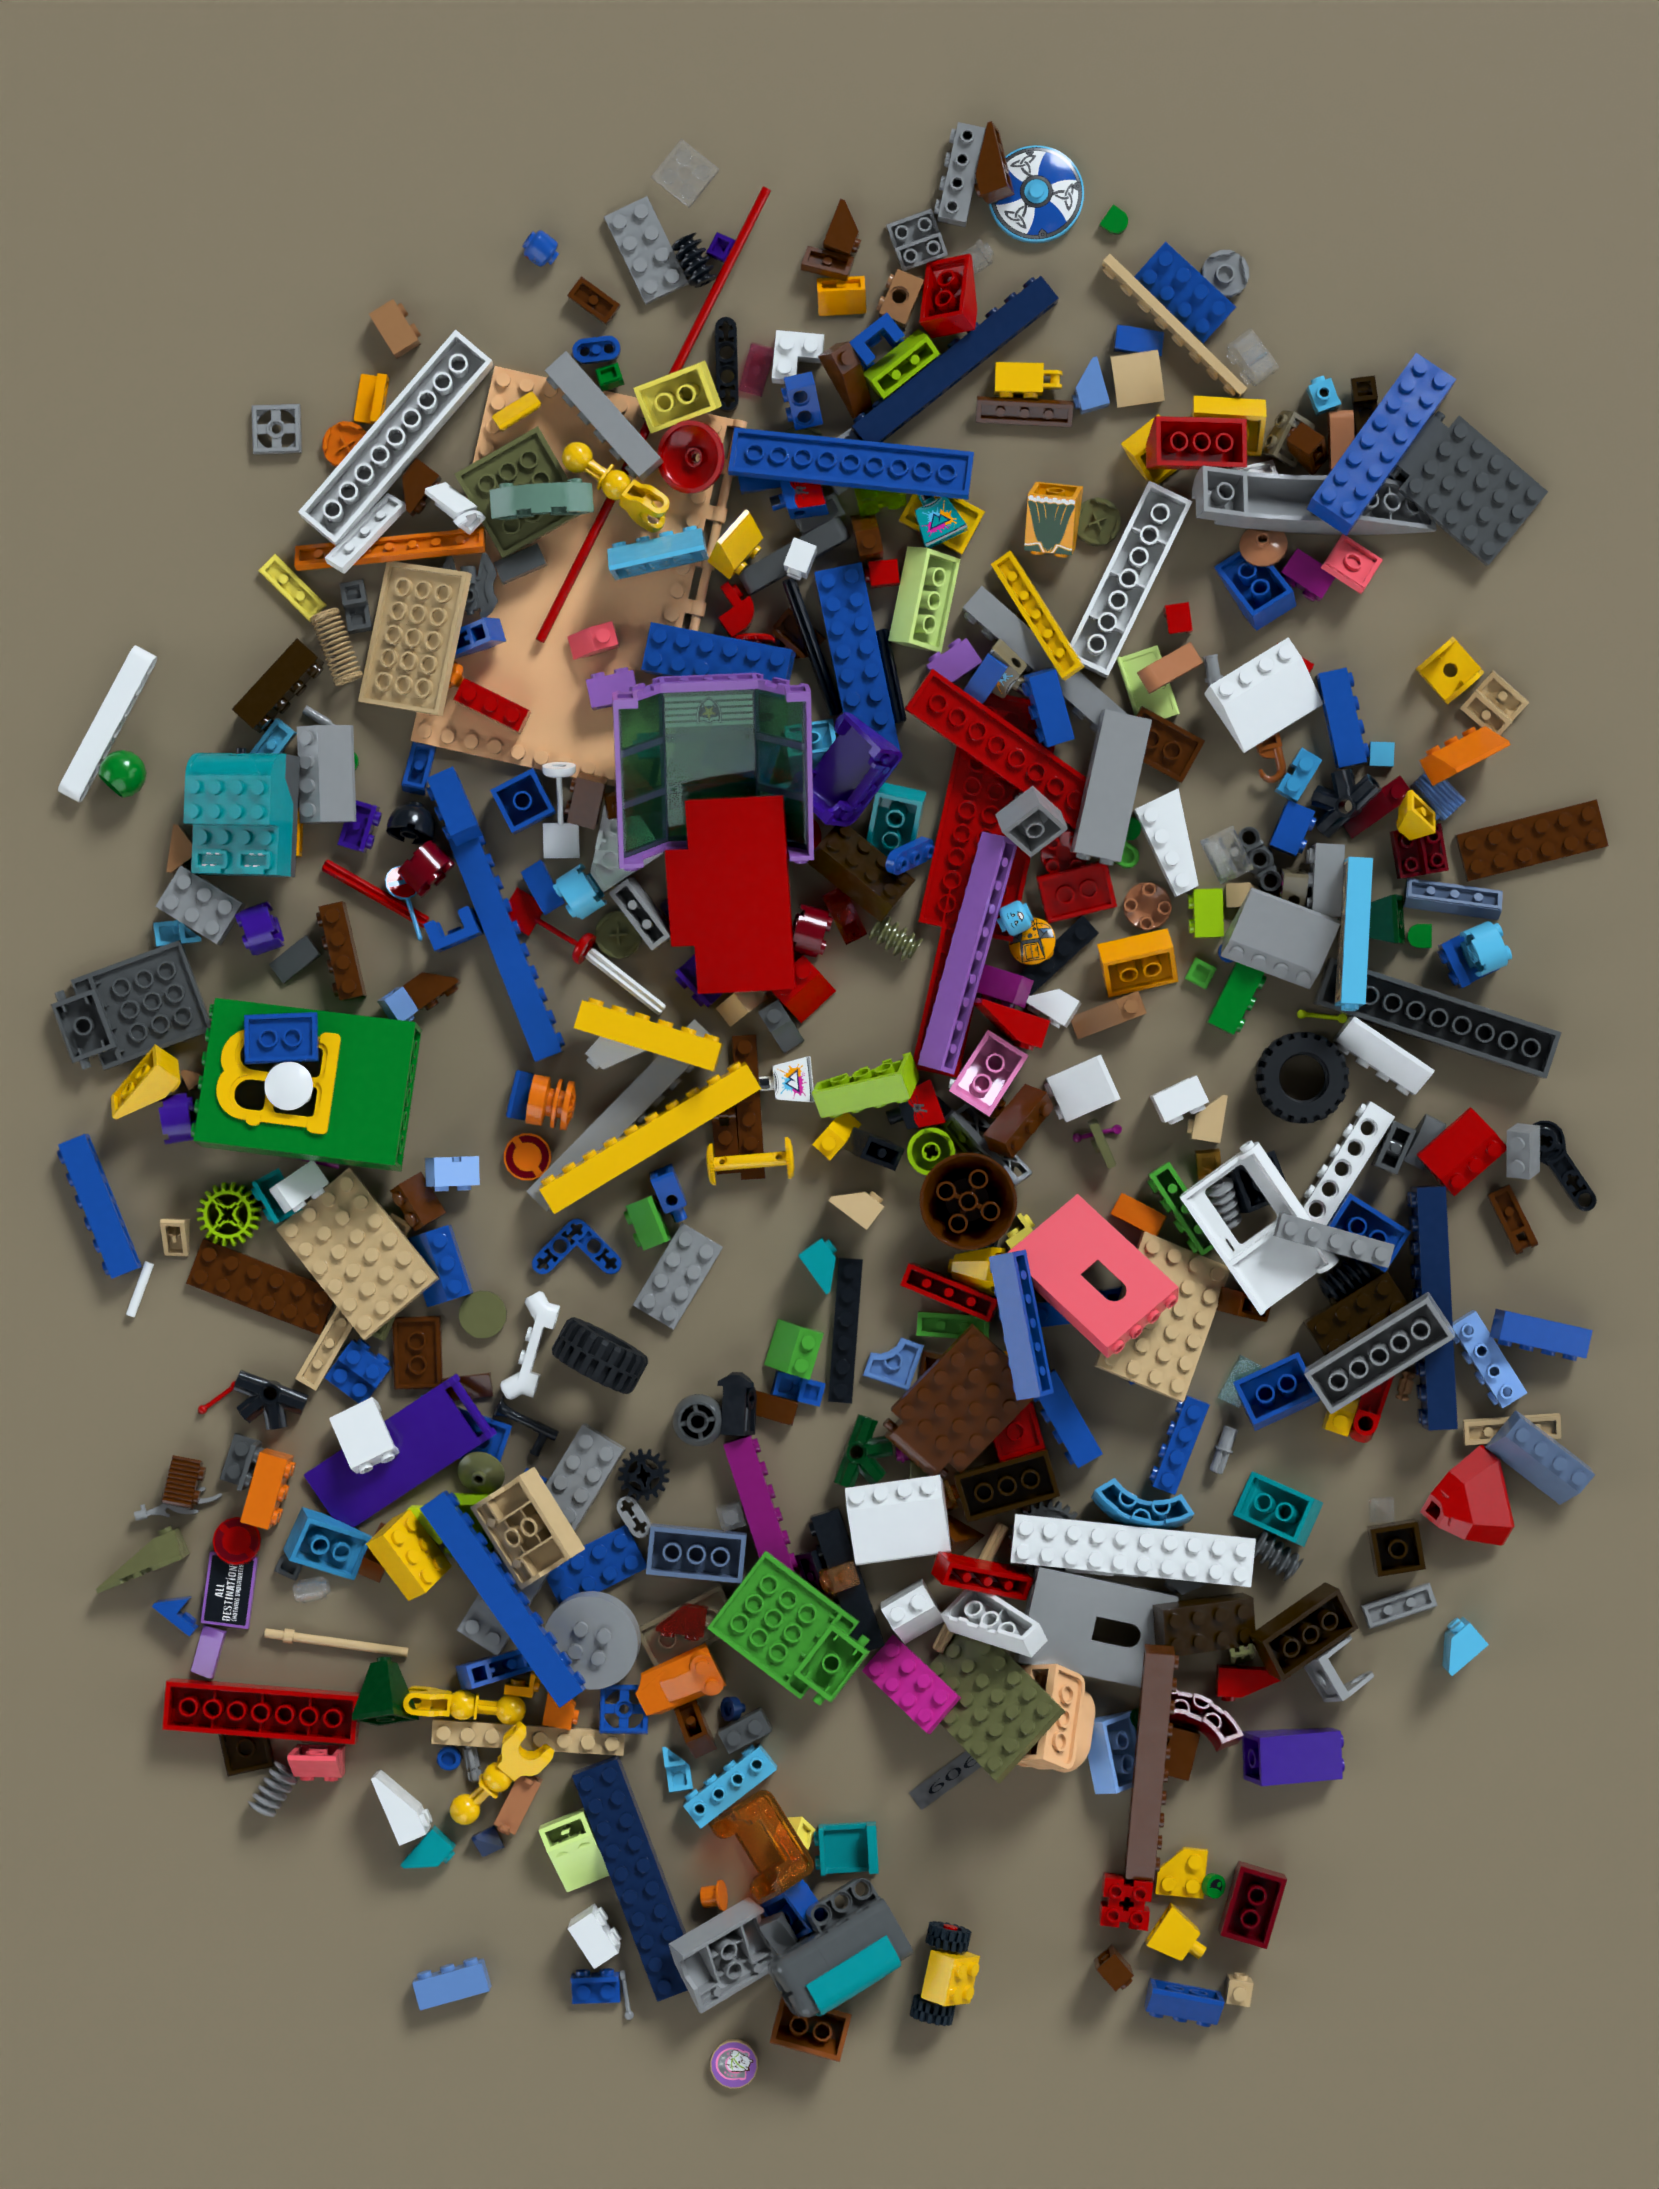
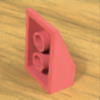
(317, 1761)

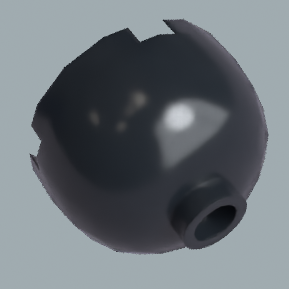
(411, 822)

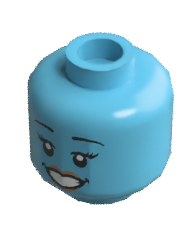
(1015, 918)

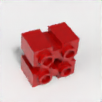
(1135, 1913)

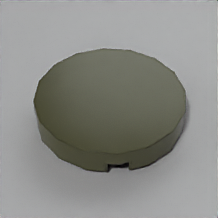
(482, 1314)

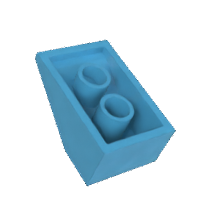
(326, 1544)

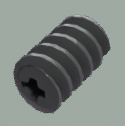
(1276, 1556)

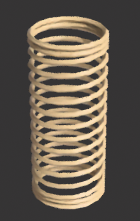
(328, 616)

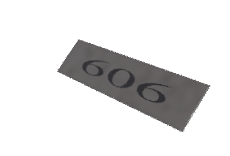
(944, 1780)

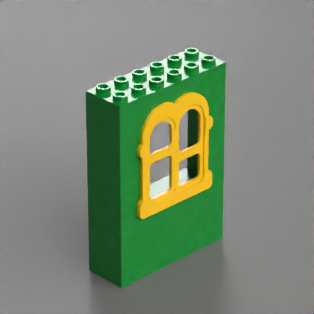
(359, 1099)

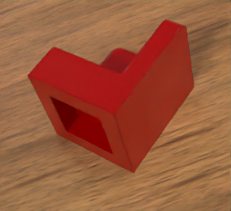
(1178, 618)

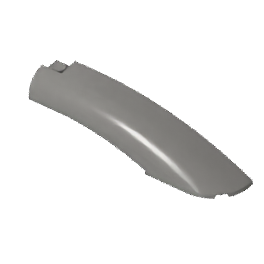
(1282, 501)

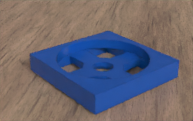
(605, 1728)

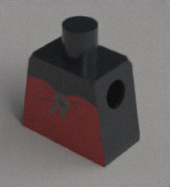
(919, 1110)

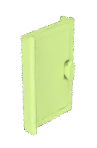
(1160, 701)

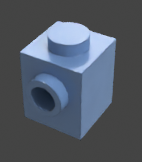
(398, 1005)

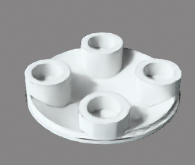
(288, 1086)

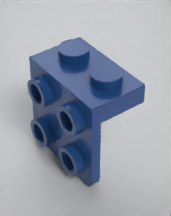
(1452, 955)

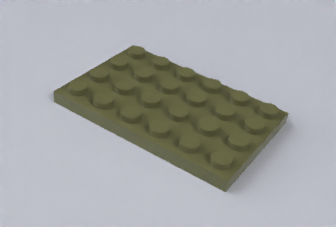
(999, 1705)

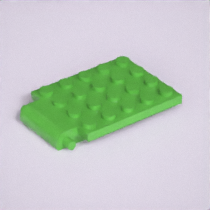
(791, 1631)

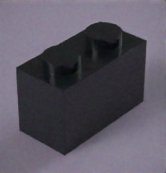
(874, 1148)

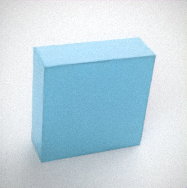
(1381, 754)

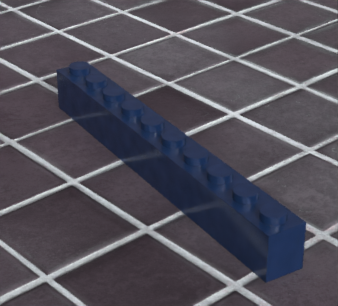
(957, 362)

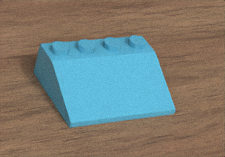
(658, 553)

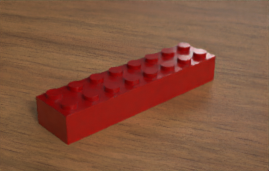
(260, 1711)

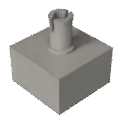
(1031, 821)

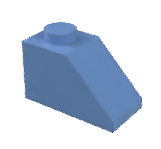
(1091, 390)

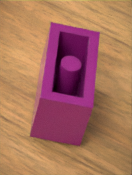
(1307, 576)
(1004, 986)

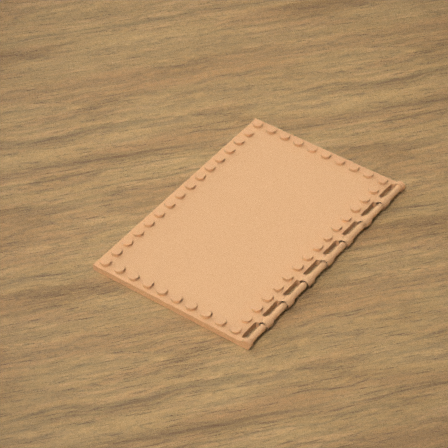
(544, 674)

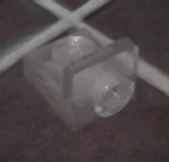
(981, 255)

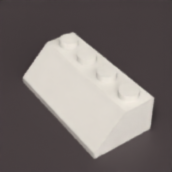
(1382, 1055)

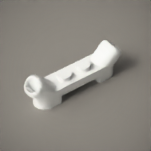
(526, 1381)

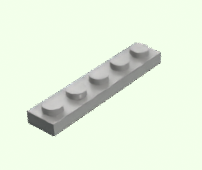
(1334, 1240)

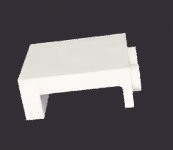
(364, 1436)

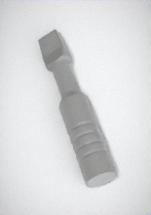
(316, 716)

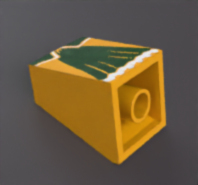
(1052, 518)

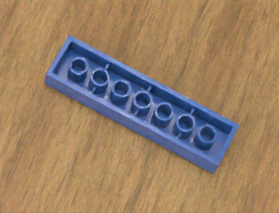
(1381, 444)
(855, 648)

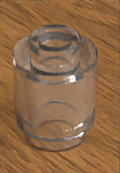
(311, 1589)

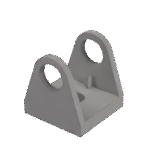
(1327, 1680)

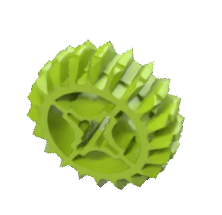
(237, 1222)

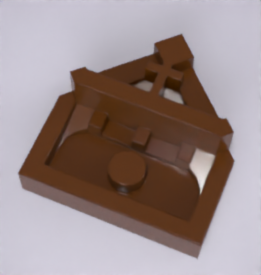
(788, 635)

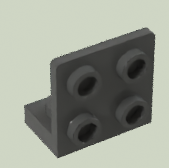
(241, 1461)

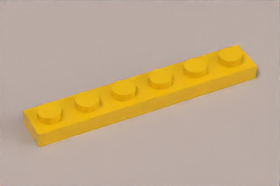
(1037, 615)

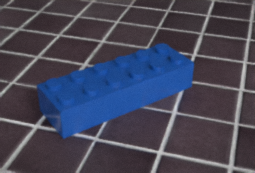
(692, 652)

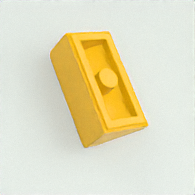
(516, 411)

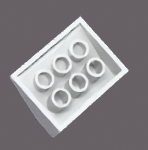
(1264, 695)
(898, 1519)

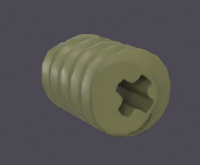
(895, 938)

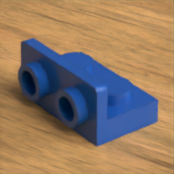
(595, 1986)

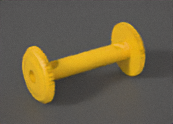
(750, 1161)

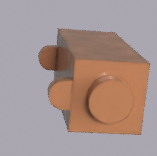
(517, 1804)

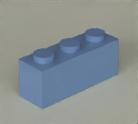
(451, 1983)

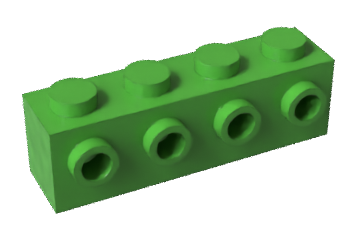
(1170, 1186)

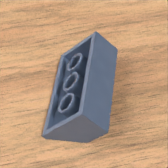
(1540, 1459)

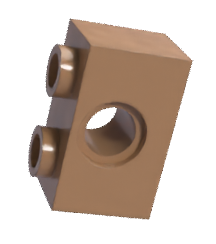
(907, 285)

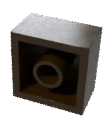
(1396, 1547)

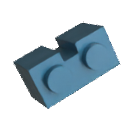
(1294, 784)

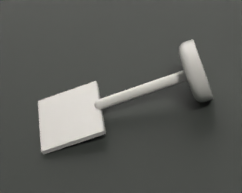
(560, 838)

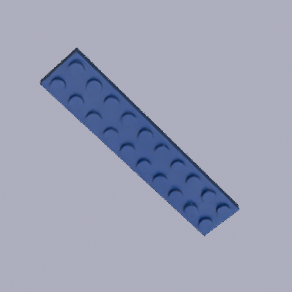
(851, 463)

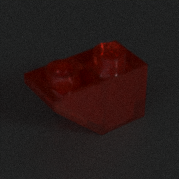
(844, 915)
(685, 1620)

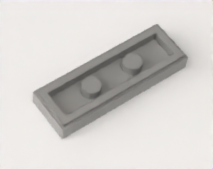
(1399, 1605)

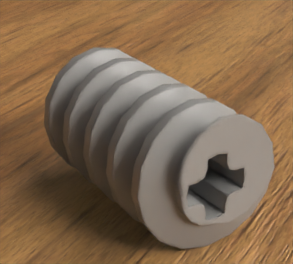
(1225, 1202)
(274, 1791)

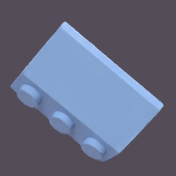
(1112, 1753)

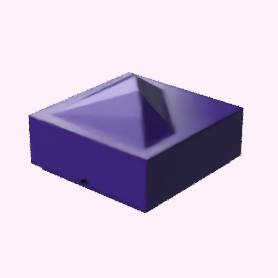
(720, 247)

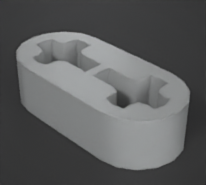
(638, 1512)

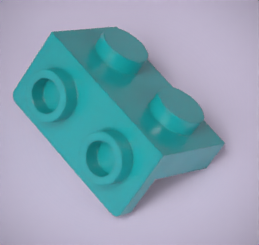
(261, 1192)

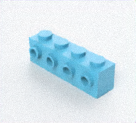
(730, 1785)

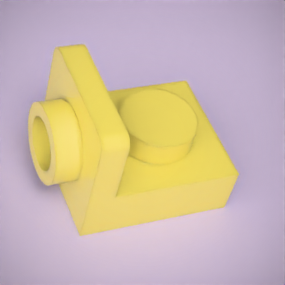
(1017, 1234)

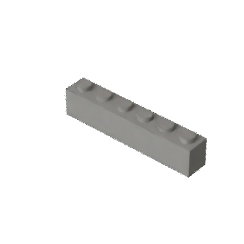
(604, 416)

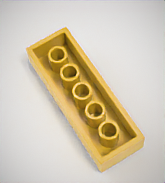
(647, 1035)

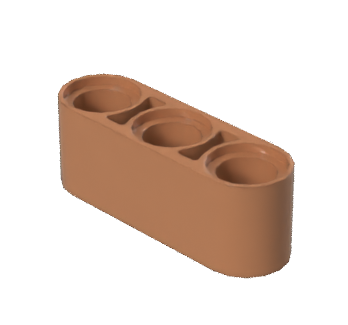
(1340, 434)
(1169, 667)

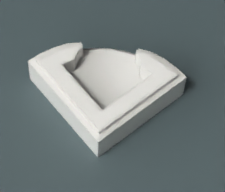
(469, 520)

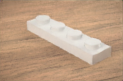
(365, 533)

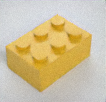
(409, 1555)

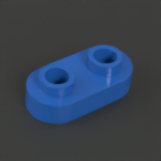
(596, 349)

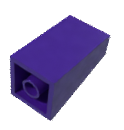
(1292, 1756)

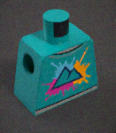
(938, 520)

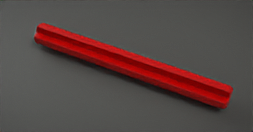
(372, 892)

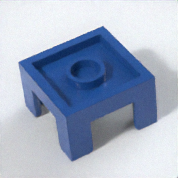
(872, 335)
(457, 935)

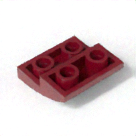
(1420, 855)

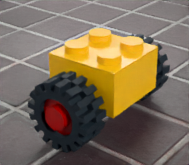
(948, 1974)

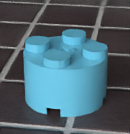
(580, 892)
(1485, 948)

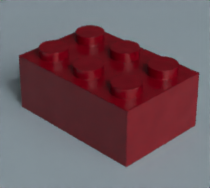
(1252, 1904)

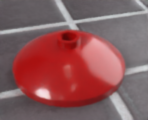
(679, 452)

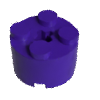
(260, 929)
(176, 1117)

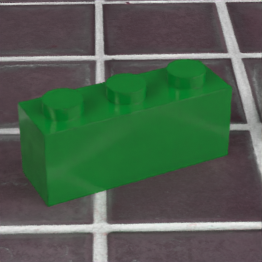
(1236, 998)

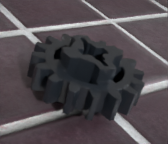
(632, 1476)

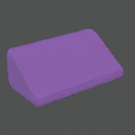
(208, 1651)

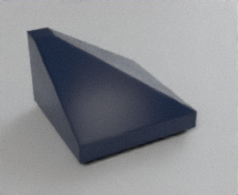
(487, 1841)

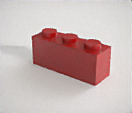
(492, 705)

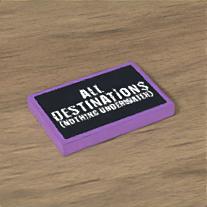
(229, 1593)

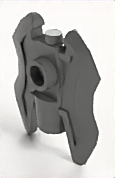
(481, 589)

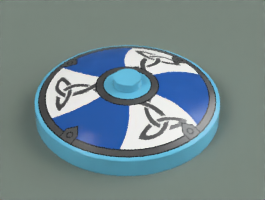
(1045, 197)

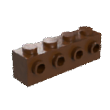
(342, 951)

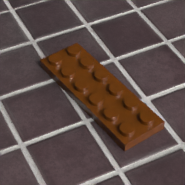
(1531, 840)
(260, 1286)

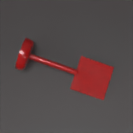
(528, 914)

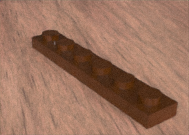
(749, 1109)

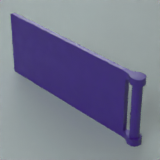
(429, 1438)

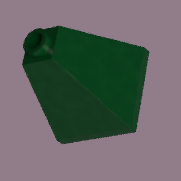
(1387, 919)
(383, 1695)

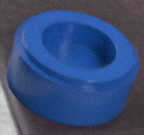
(449, 1758)

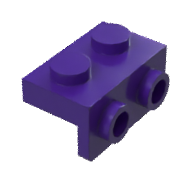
(359, 834)

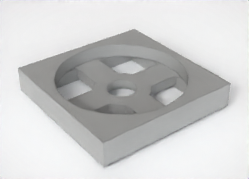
(289, 428)

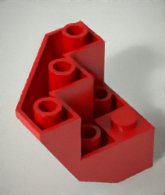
(1472, 1500)

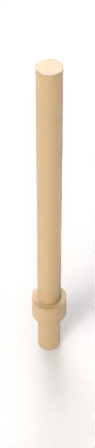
(290, 1636)

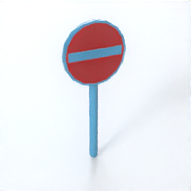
(400, 889)

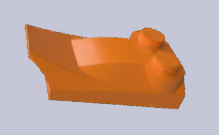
(680, 1681)

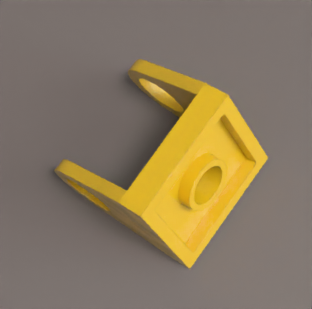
(1466, 670)

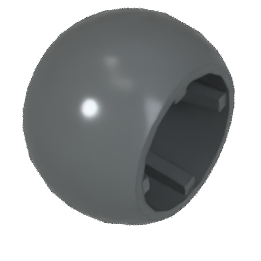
(678, 1423)

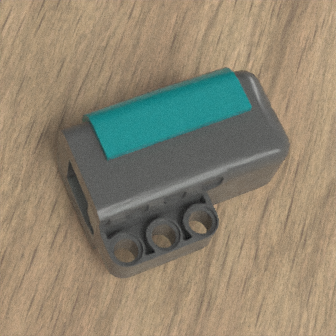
(844, 1953)

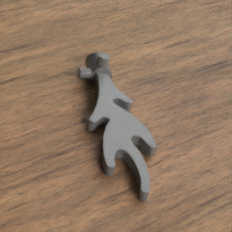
(161, 1509)

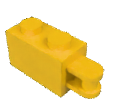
(1023, 379)

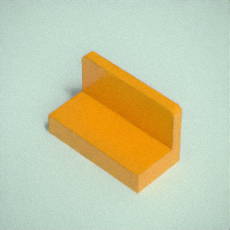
(841, 296)
(371, 398)

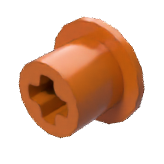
(714, 1896)

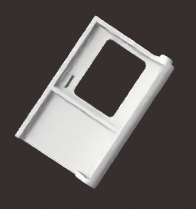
(1265, 1263)

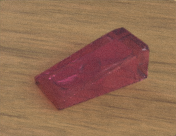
(756, 369)

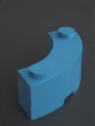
(1132, 1511)

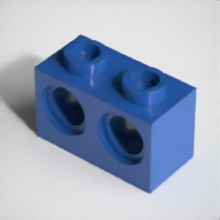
(805, 401)

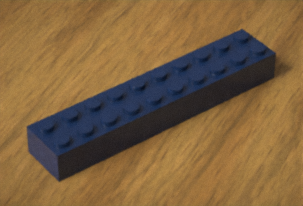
(1432, 1275)
(633, 1870)

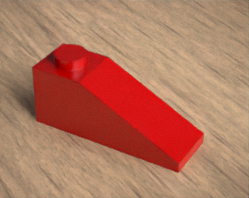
(1240, 1681)

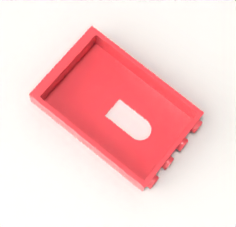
(1070, 1245)

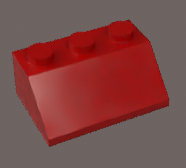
(1462, 1151)

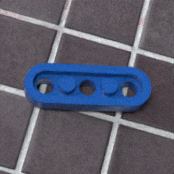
(909, 855)

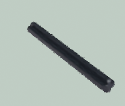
(812, 646)

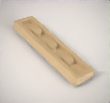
(1483, 1429)

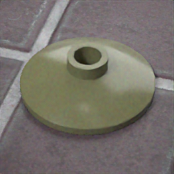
(481, 1465)

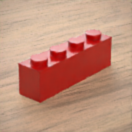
(949, 1292)
(982, 1576)

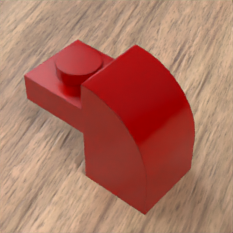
(742, 613)

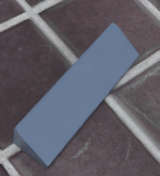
(1453, 899)

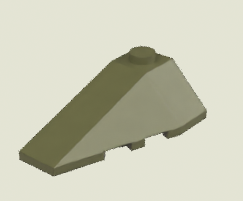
(156, 1554)

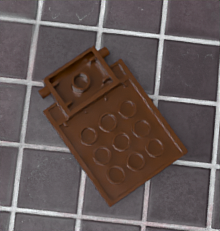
(956, 1406)

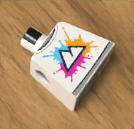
(791, 1081)

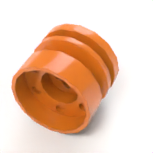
(550, 1102)

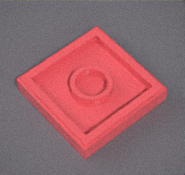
(1351, 563)

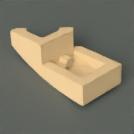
(1237, 893)

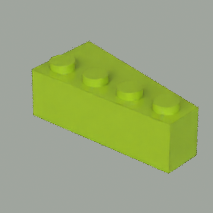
(867, 1088)

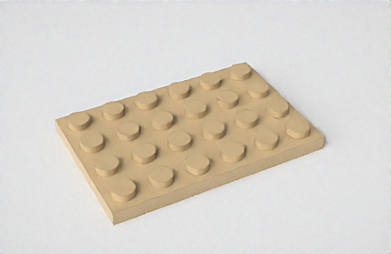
(415, 637)
(357, 1254)
(1170, 1348)

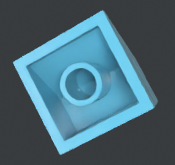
(1461, 1645)

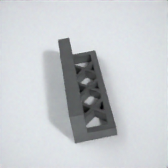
(967, 1137)

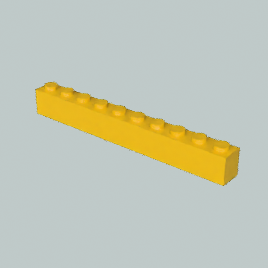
(648, 1138)

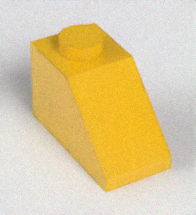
(1415, 817)
(836, 1135)

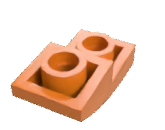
(1138, 1215)

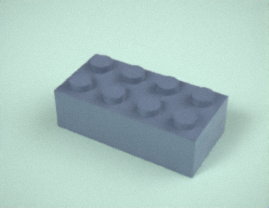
(696, 1553)

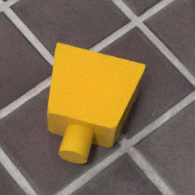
(1175, 1935)

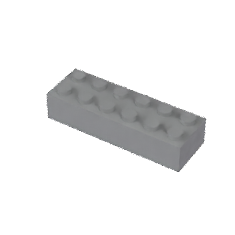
(1379, 1353)

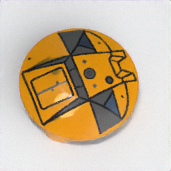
(1034, 944)

